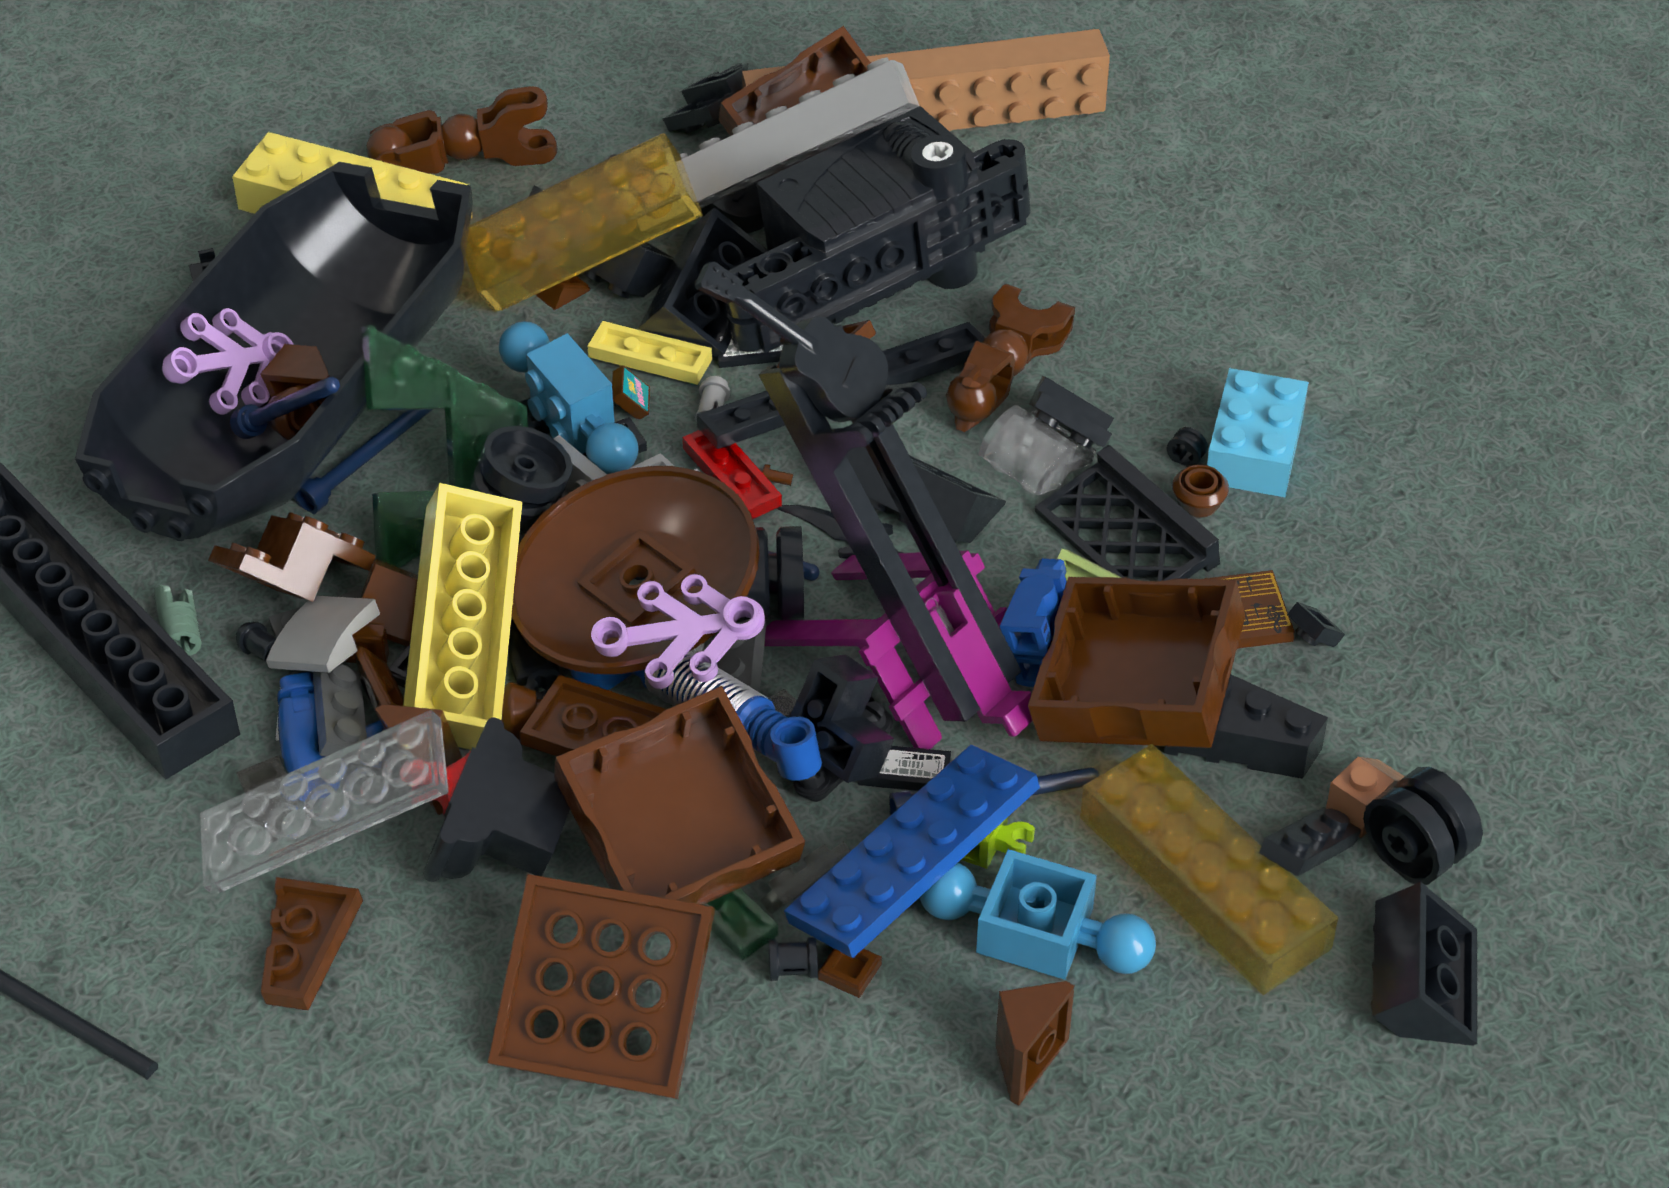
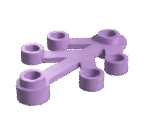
(183, 364)
(684, 628)

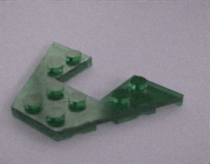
(407, 380)

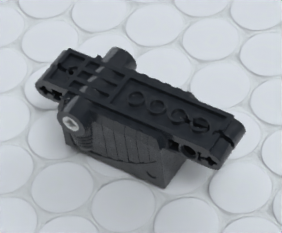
(876, 220)

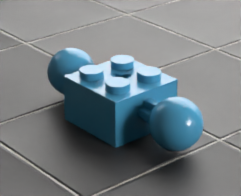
(569, 395)
(1040, 916)

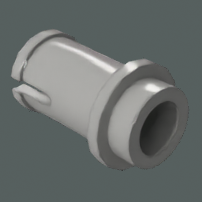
(713, 393)

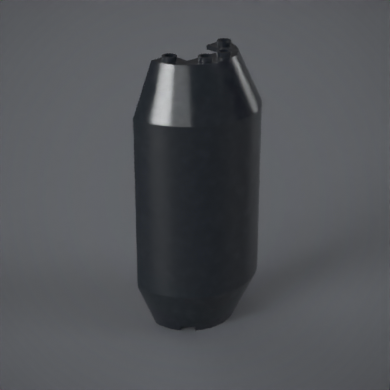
(301, 267)

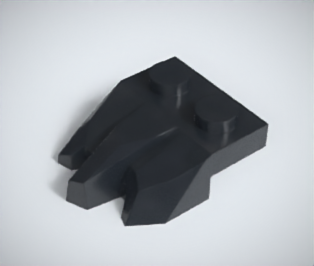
(705, 98)
(1061, 406)

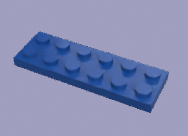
(911, 850)

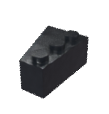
(1263, 732)

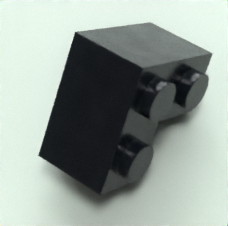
(834, 702)

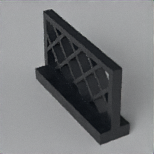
(1148, 502)

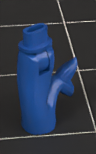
(298, 721)

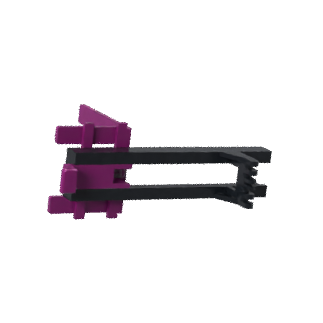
(958, 664)

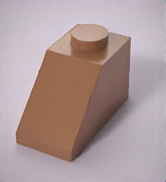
(1359, 786)

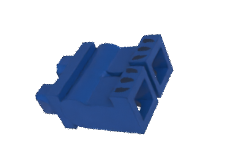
(1031, 616)

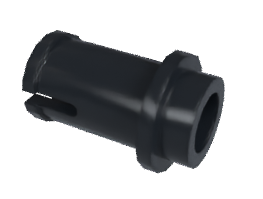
(255, 639)

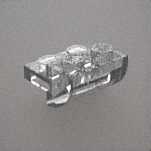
(1032, 451)

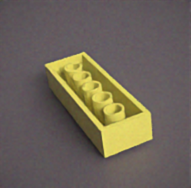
(286, 162)
(463, 608)

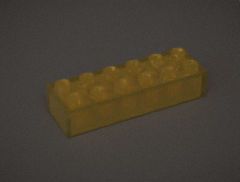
(580, 223)
(1208, 869)

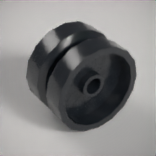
(523, 467)
(780, 573)
(1423, 825)

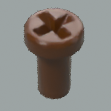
(777, 476)

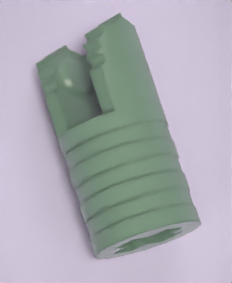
(178, 618)

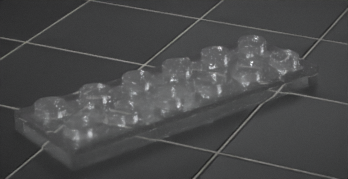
(323, 802)

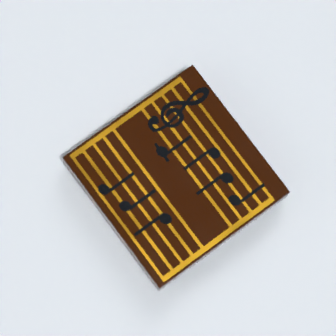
(1264, 609)

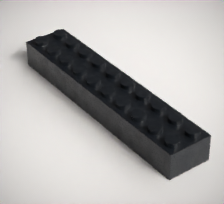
(106, 638)

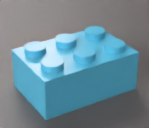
(1257, 431)

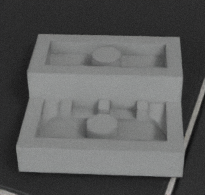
(321, 634)

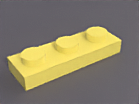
(650, 352)

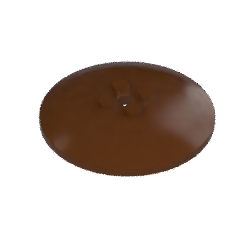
(623, 527)

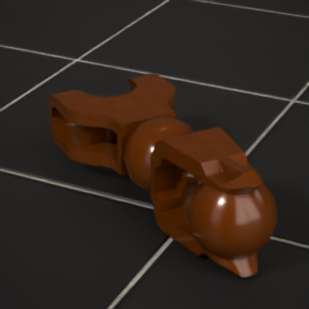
(499, 130)
(1013, 340)

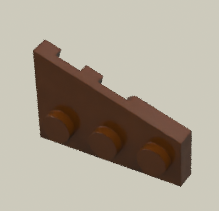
(305, 938)

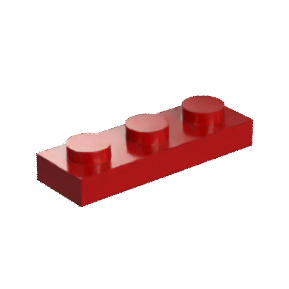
(736, 471)

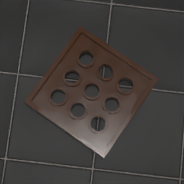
(668, 1021)

